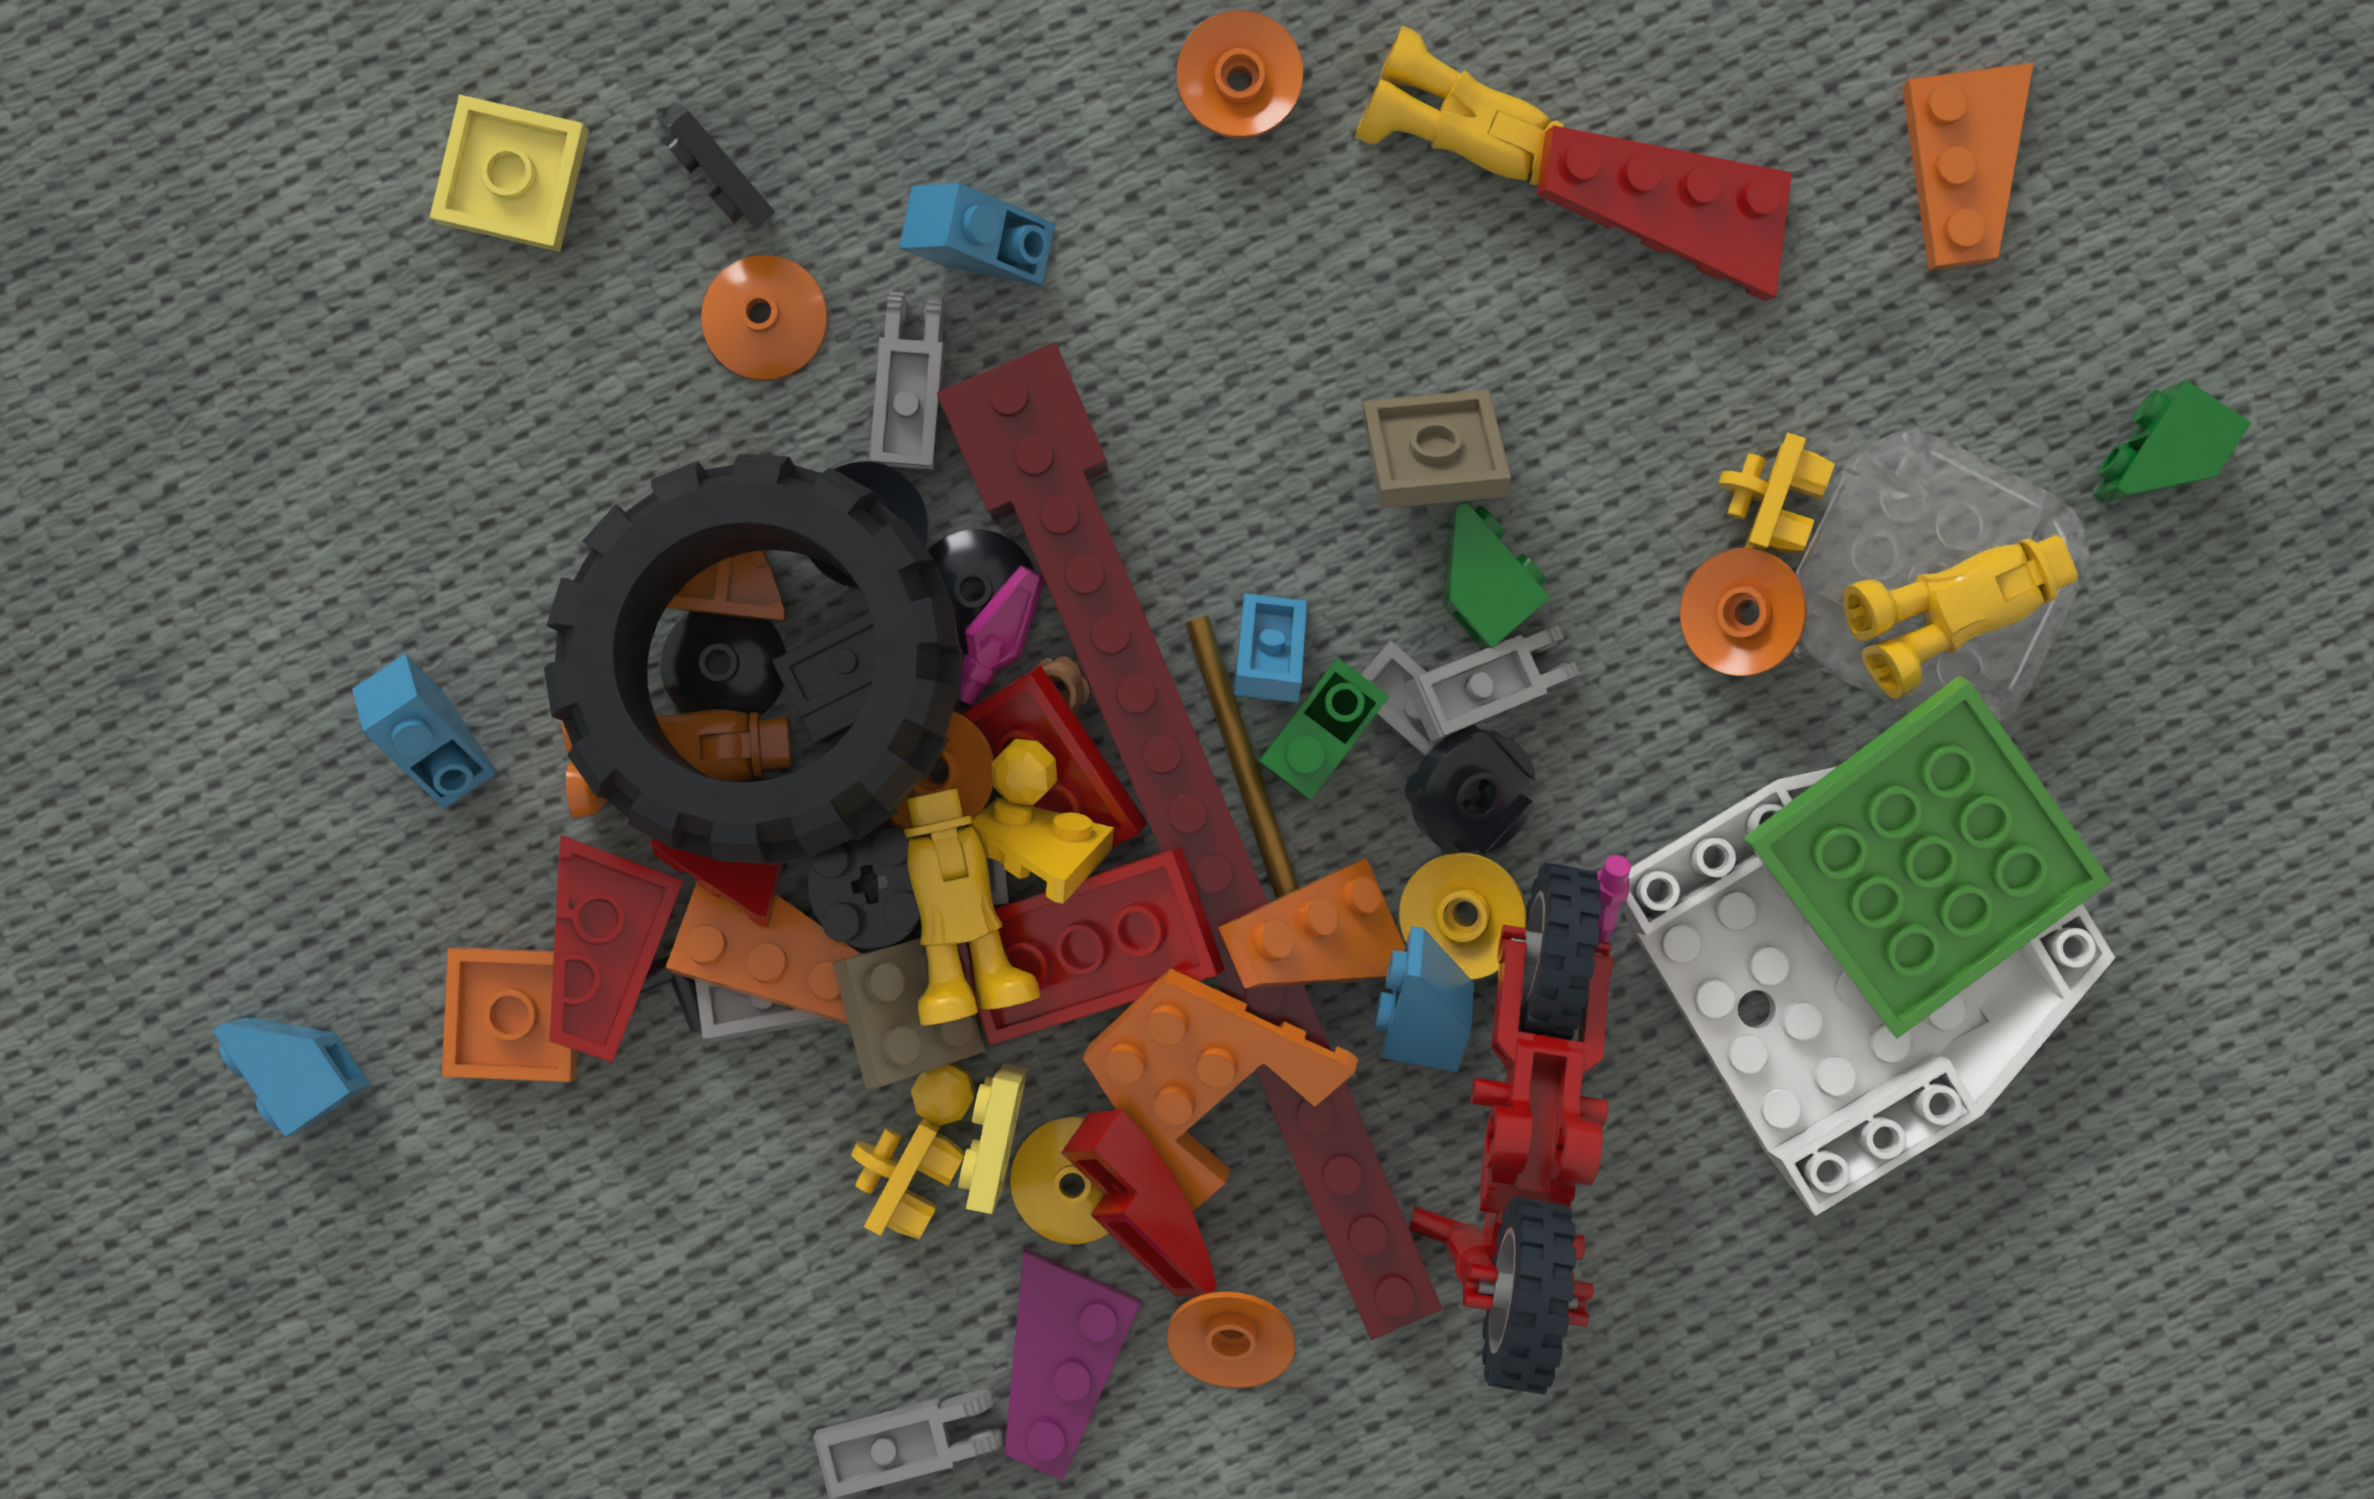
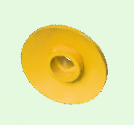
(1432, 904)
(1038, 1189)

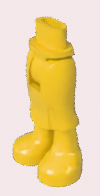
(1473, 121)
(1956, 605)
(955, 908)

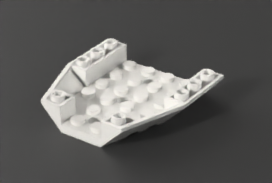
(1822, 1073)

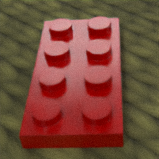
(1101, 943)

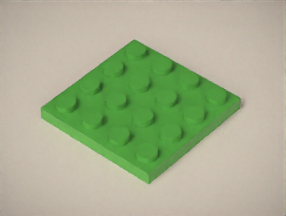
(1928, 857)

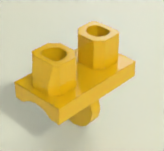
(1792, 470)
(897, 1205)

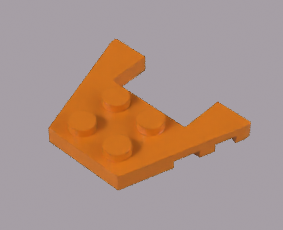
(1188, 1050)

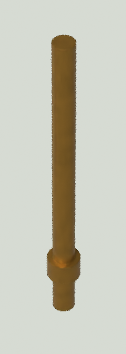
(1242, 756)

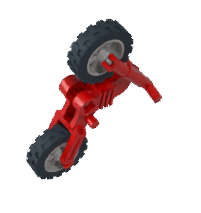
(1537, 1134)

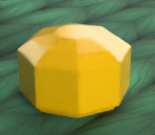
(1023, 772)
(943, 1094)

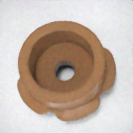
(1070, 673)

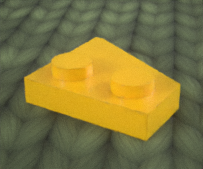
(1049, 844)

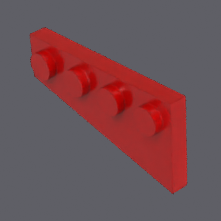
(1676, 201)

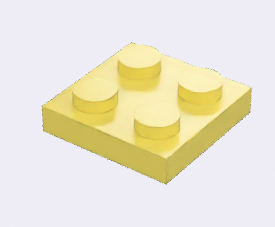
(509, 173)
(988, 1158)

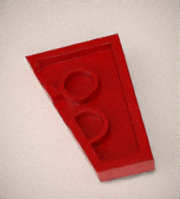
(1085, 783)
(603, 944)

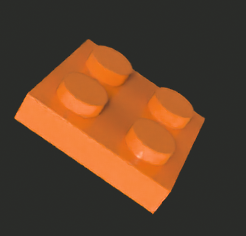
(502, 1017)

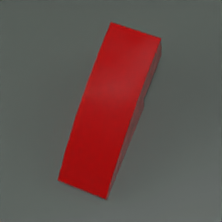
(1141, 1202)

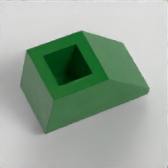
(2177, 442)
(1484, 581)
(1323, 729)

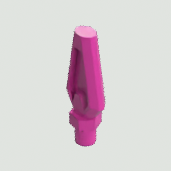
(999, 632)
(1614, 890)

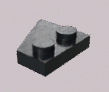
(697, 149)

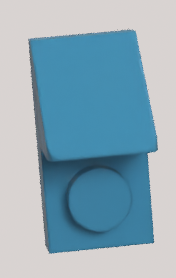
(1270, 648)

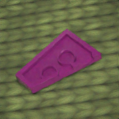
(1061, 1359)

